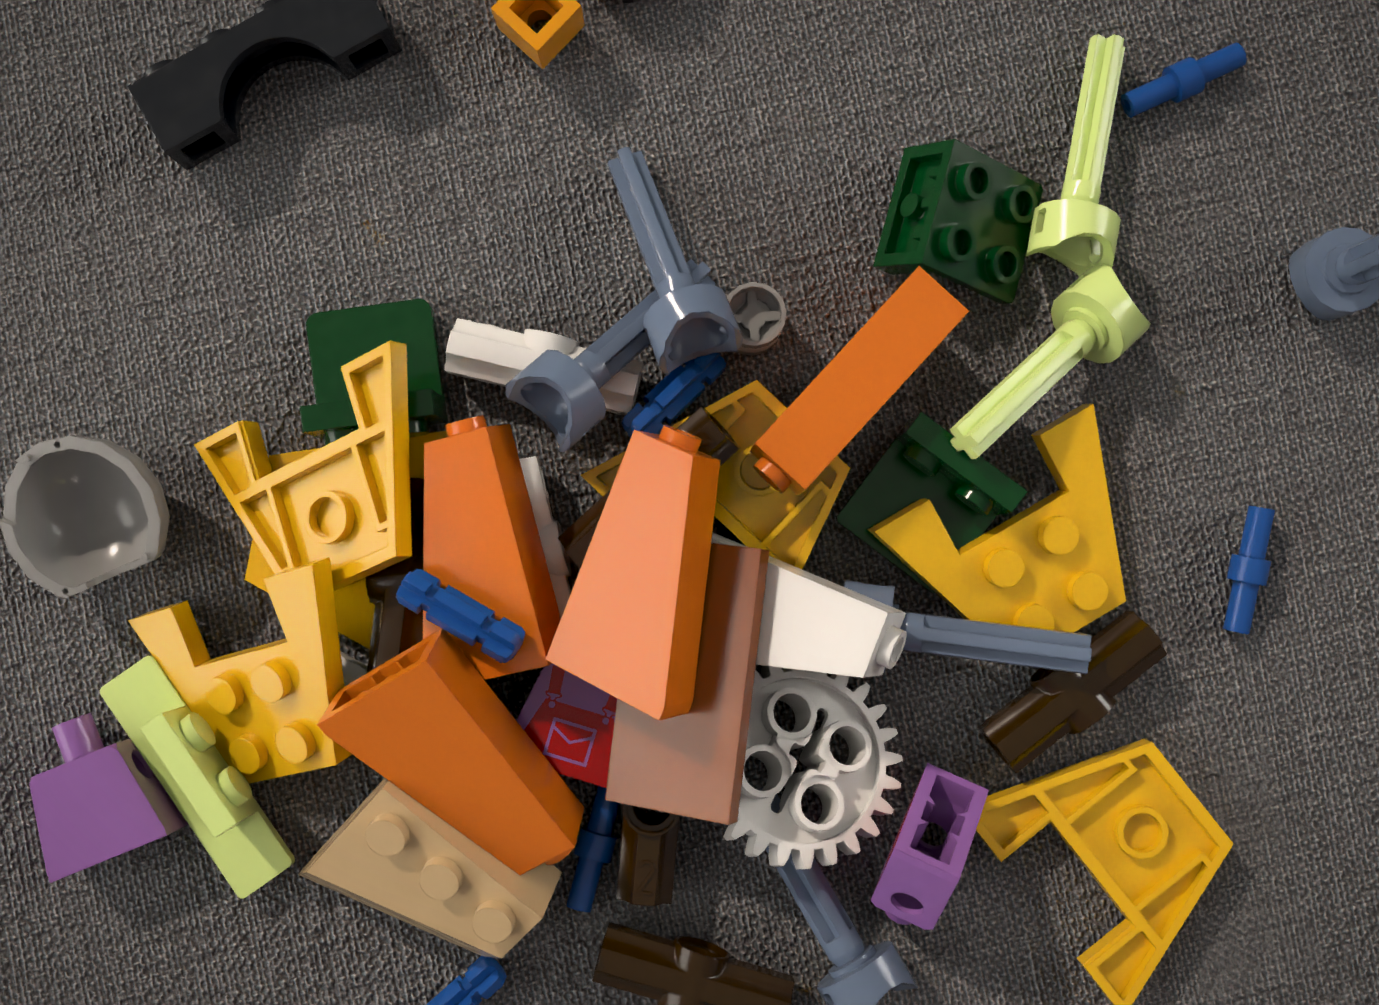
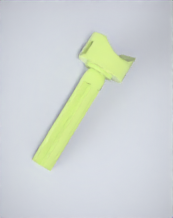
(1076, 226)
(1091, 322)

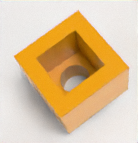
(517, 17)

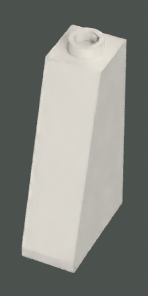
(824, 625)

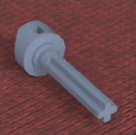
(1337, 272)
(688, 316)
(567, 389)
(986, 639)
(859, 972)

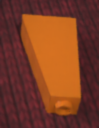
(856, 383)
(486, 539)
(644, 578)
(458, 752)

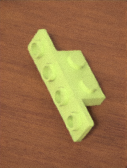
(197, 778)

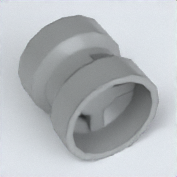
(752, 307)

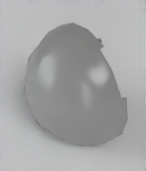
(82, 513)

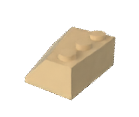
(430, 875)

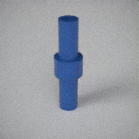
(1183, 79)
(1249, 569)
(594, 848)

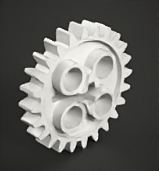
(846, 790)

